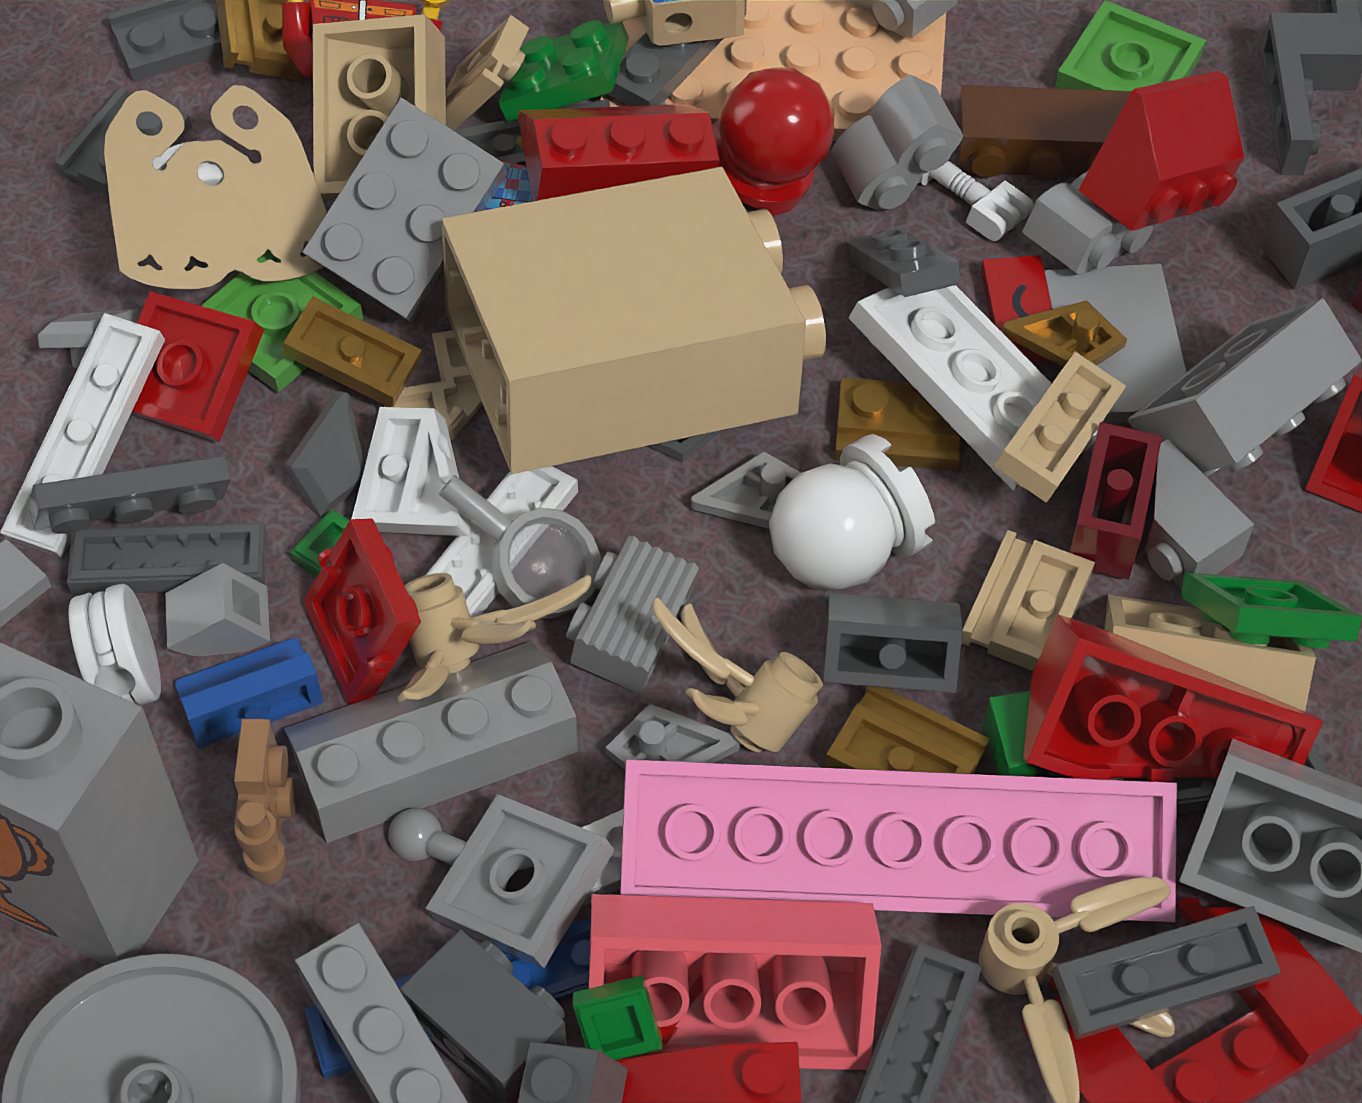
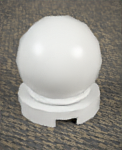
(846, 518)

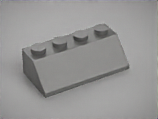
(397, 756)

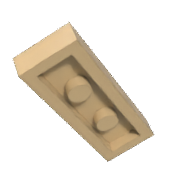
(1059, 427)

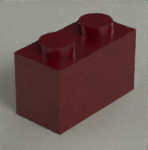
(1115, 498)

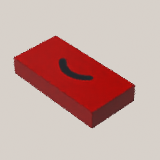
(1015, 290)

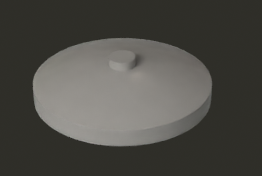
(156, 1035)

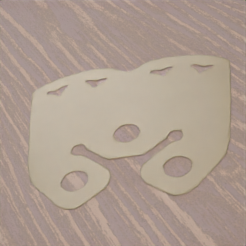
(223, 224)

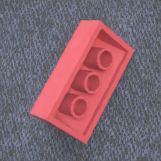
(765, 969)

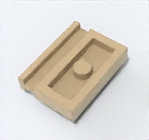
(484, 71)
(1023, 598)

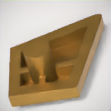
(1067, 330)

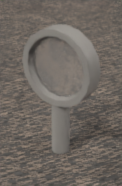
(534, 552)

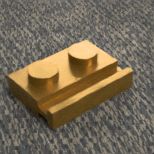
(254, 37)
(900, 416)
(902, 735)

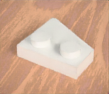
(406, 471)

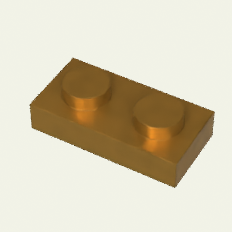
(352, 352)

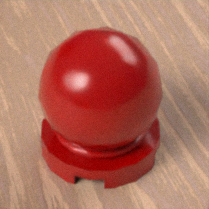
(774, 137)

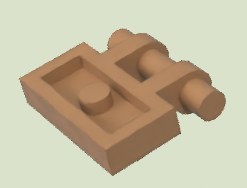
(263, 799)

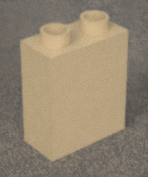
(626, 317)

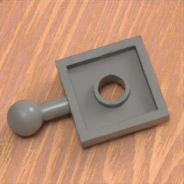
(507, 840)

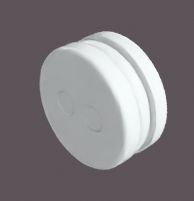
(115, 644)

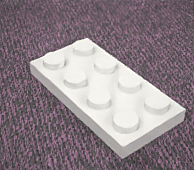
(956, 364)

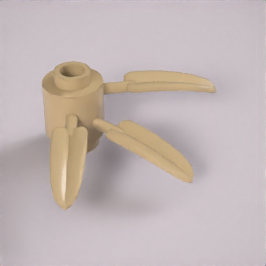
(452, 636)
(772, 700)
(1021, 953)

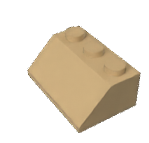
(359, 79)
(1274, 669)

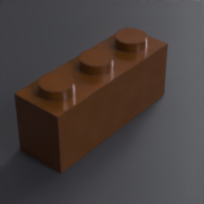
(1033, 129)

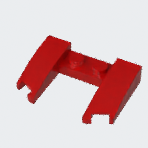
(1290, 1028)

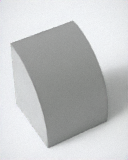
(217, 614)

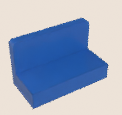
(254, 686)

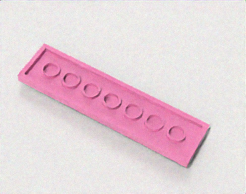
(891, 837)

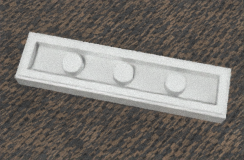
(87, 421)

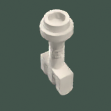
(991, 211)

